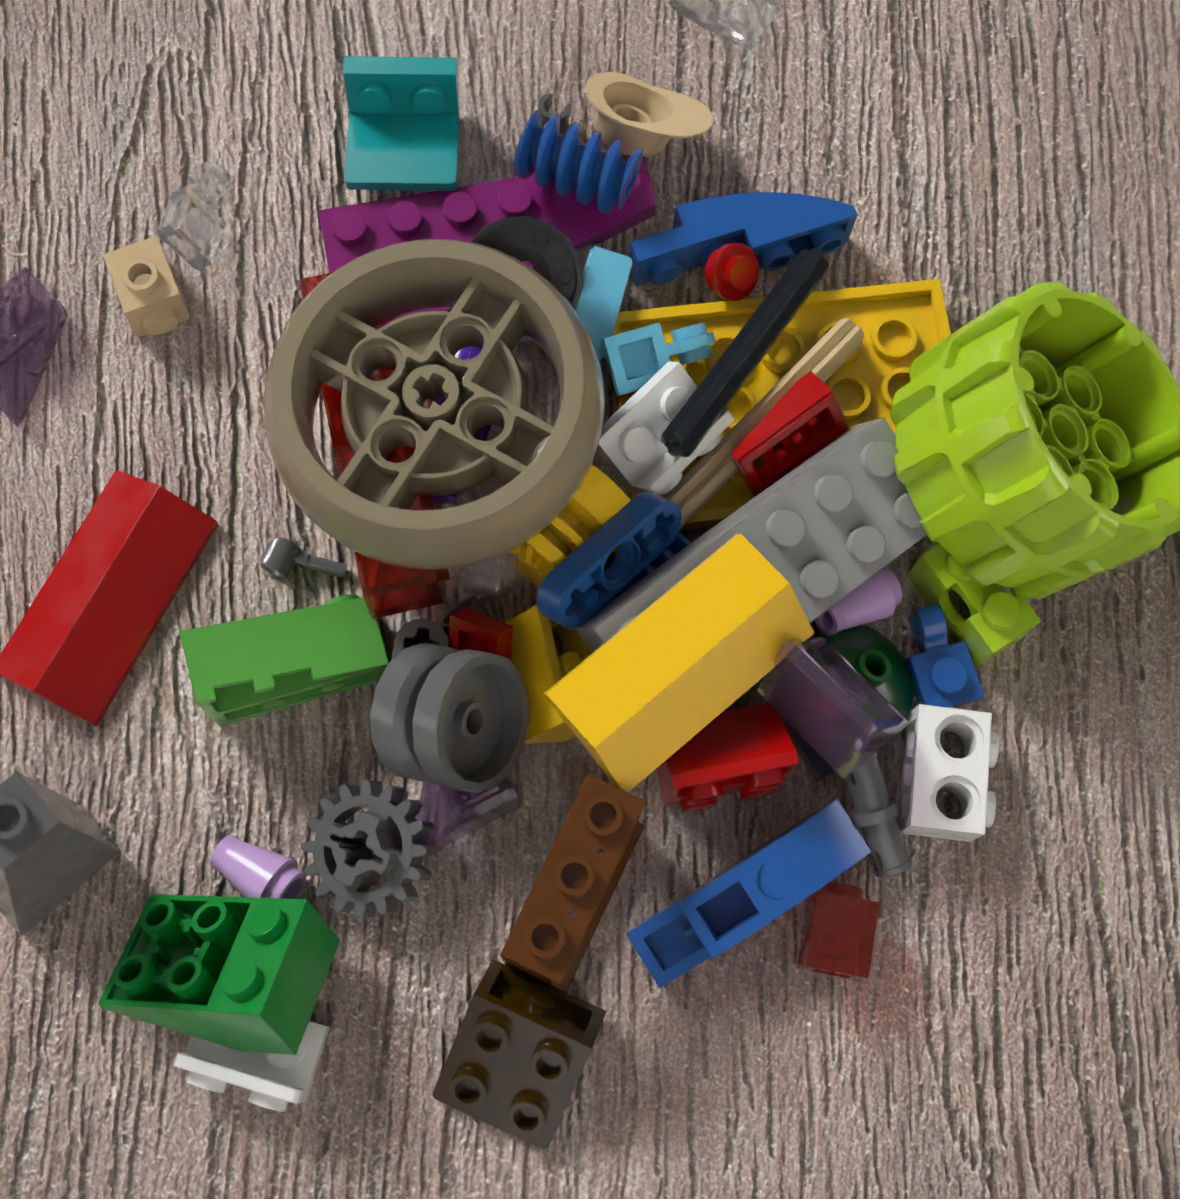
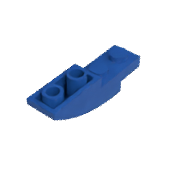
(767, 222)
(748, 894)

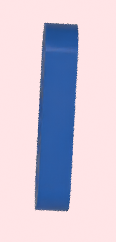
(579, 582)

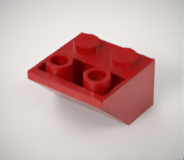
(736, 752)

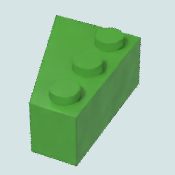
(283, 658)

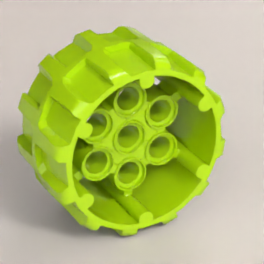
(1042, 441)

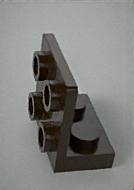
(519, 1054)

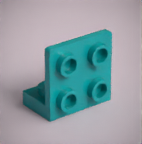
(402, 123)

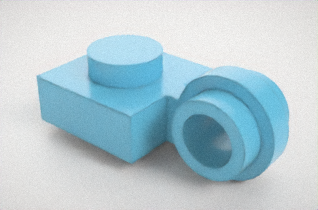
(642, 352)

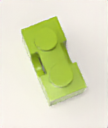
(996, 616)

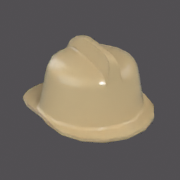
(643, 113)

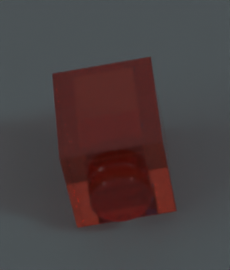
(838, 932)

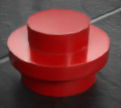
(732, 271)

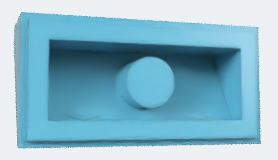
(602, 293)

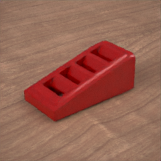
(801, 422)

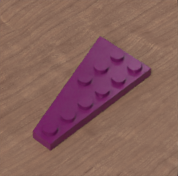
(466, 210)

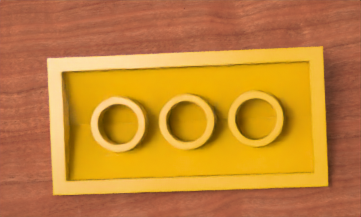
(680, 662)

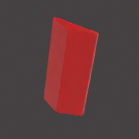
(106, 596)

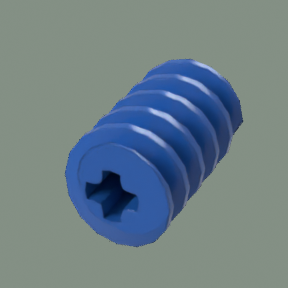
(576, 164)

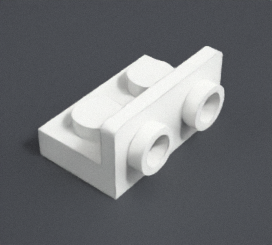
(632, 435)
(269, 1076)

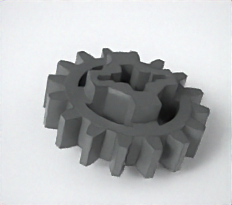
(388, 831)

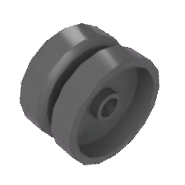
(450, 717)

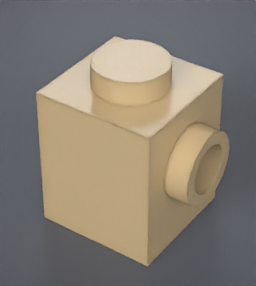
(146, 287)

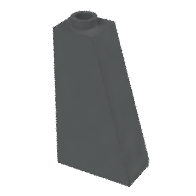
(44, 850)

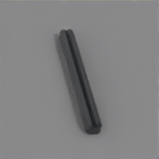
(744, 353)

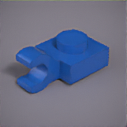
(940, 672)

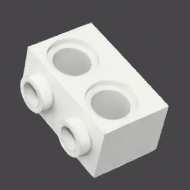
(931, 769)

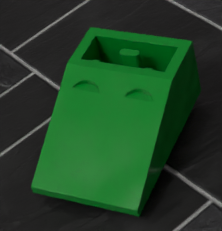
(225, 969)

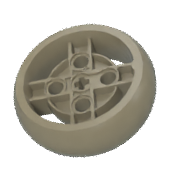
(336, 344)

